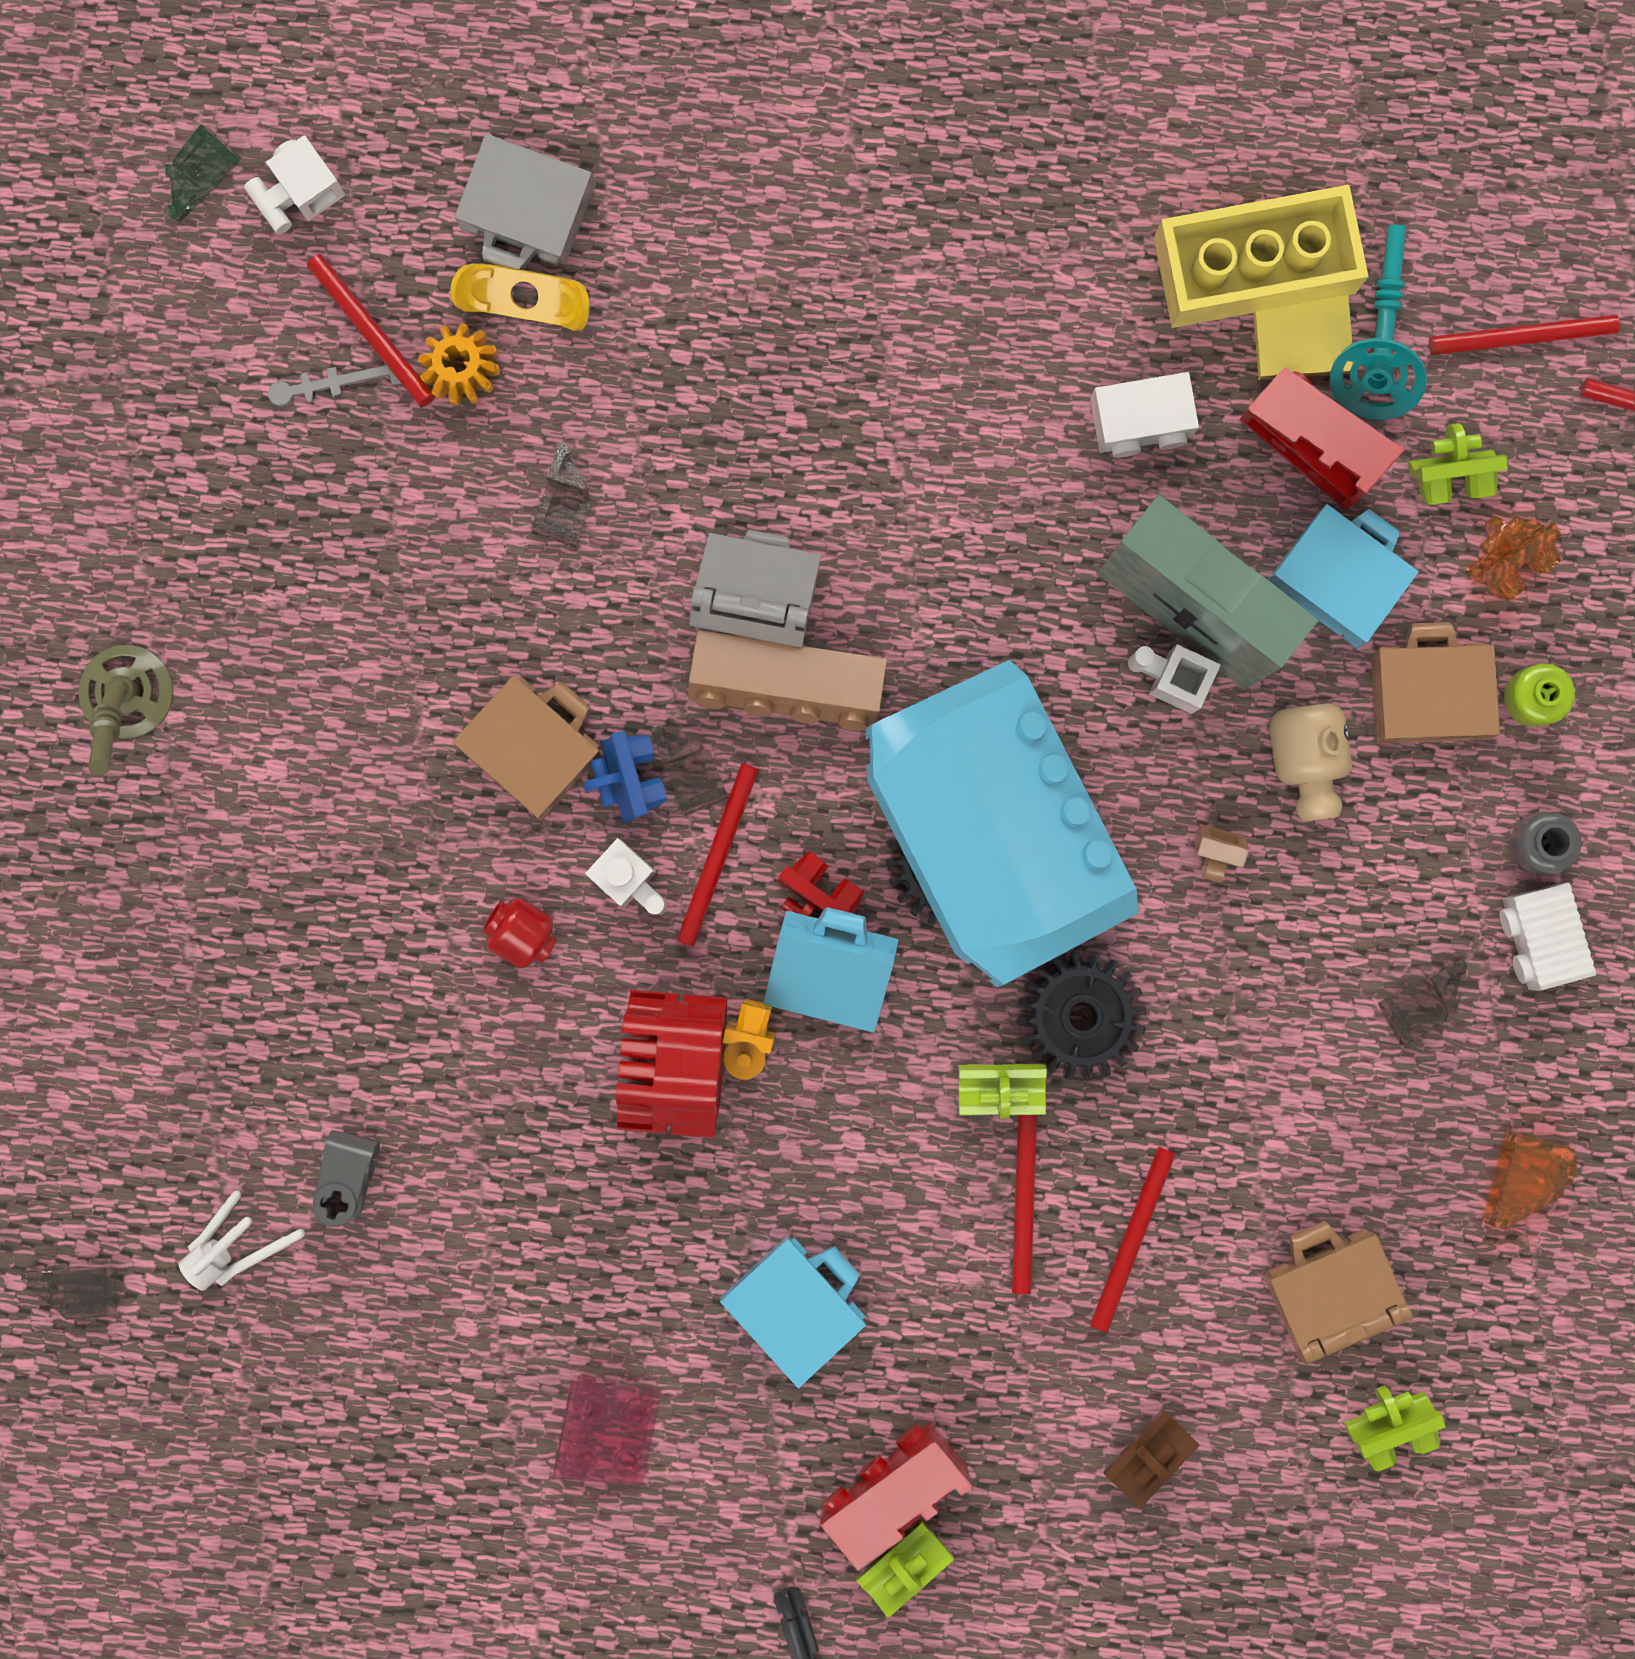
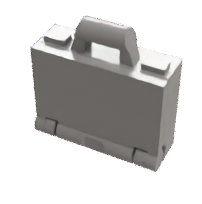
(523, 203)
(755, 588)

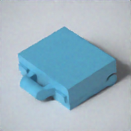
(1345, 573)
(831, 968)
(795, 1308)

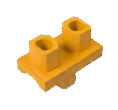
(748, 1040)

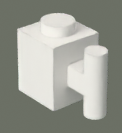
(302, 181)
(1180, 678)
(625, 877)

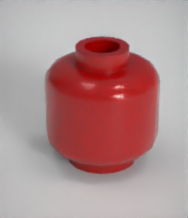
(519, 933)

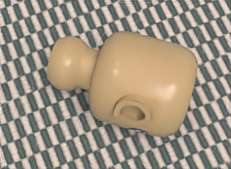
(1311, 752)

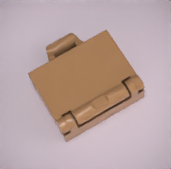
(1434, 690)
(529, 744)
(1335, 1292)

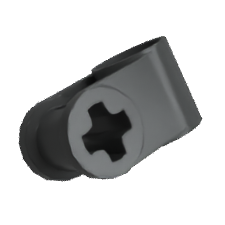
(344, 1169)

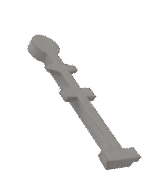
(282, 394)

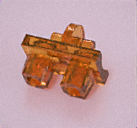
(1511, 547)

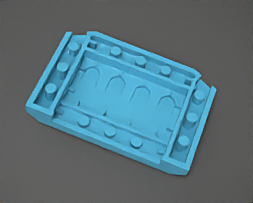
(997, 824)

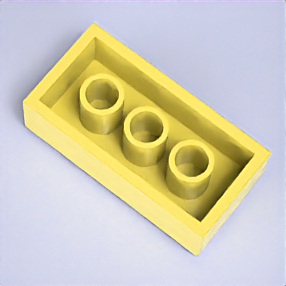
(1260, 256)

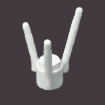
(209, 1259)

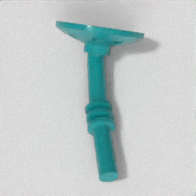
(1381, 363)

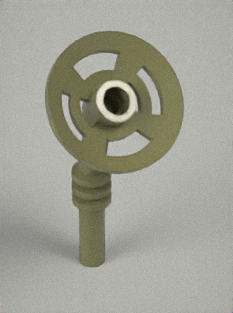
(122, 698)

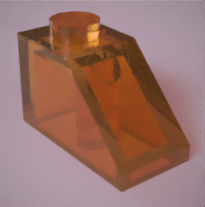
(1527, 1178)

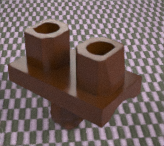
(1151, 1458)

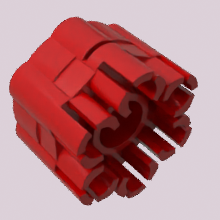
(680, 1067)

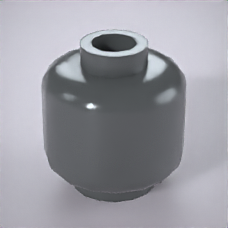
(1560, 839)

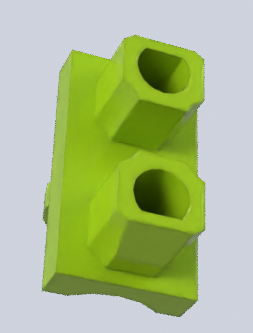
(1478, 467)
(1002, 1090)
(1394, 1423)
(905, 1568)

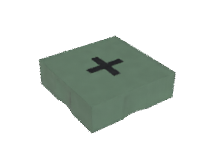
(1206, 595)

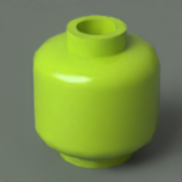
(1524, 694)

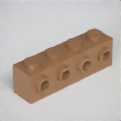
(786, 680)

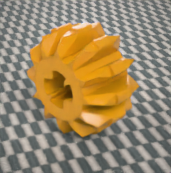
(476, 358)

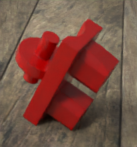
(802, 881)

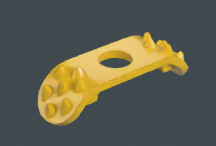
(490, 291)

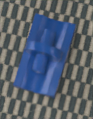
(619, 780)

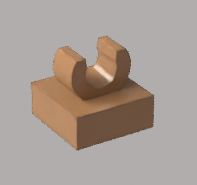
(1219, 850)

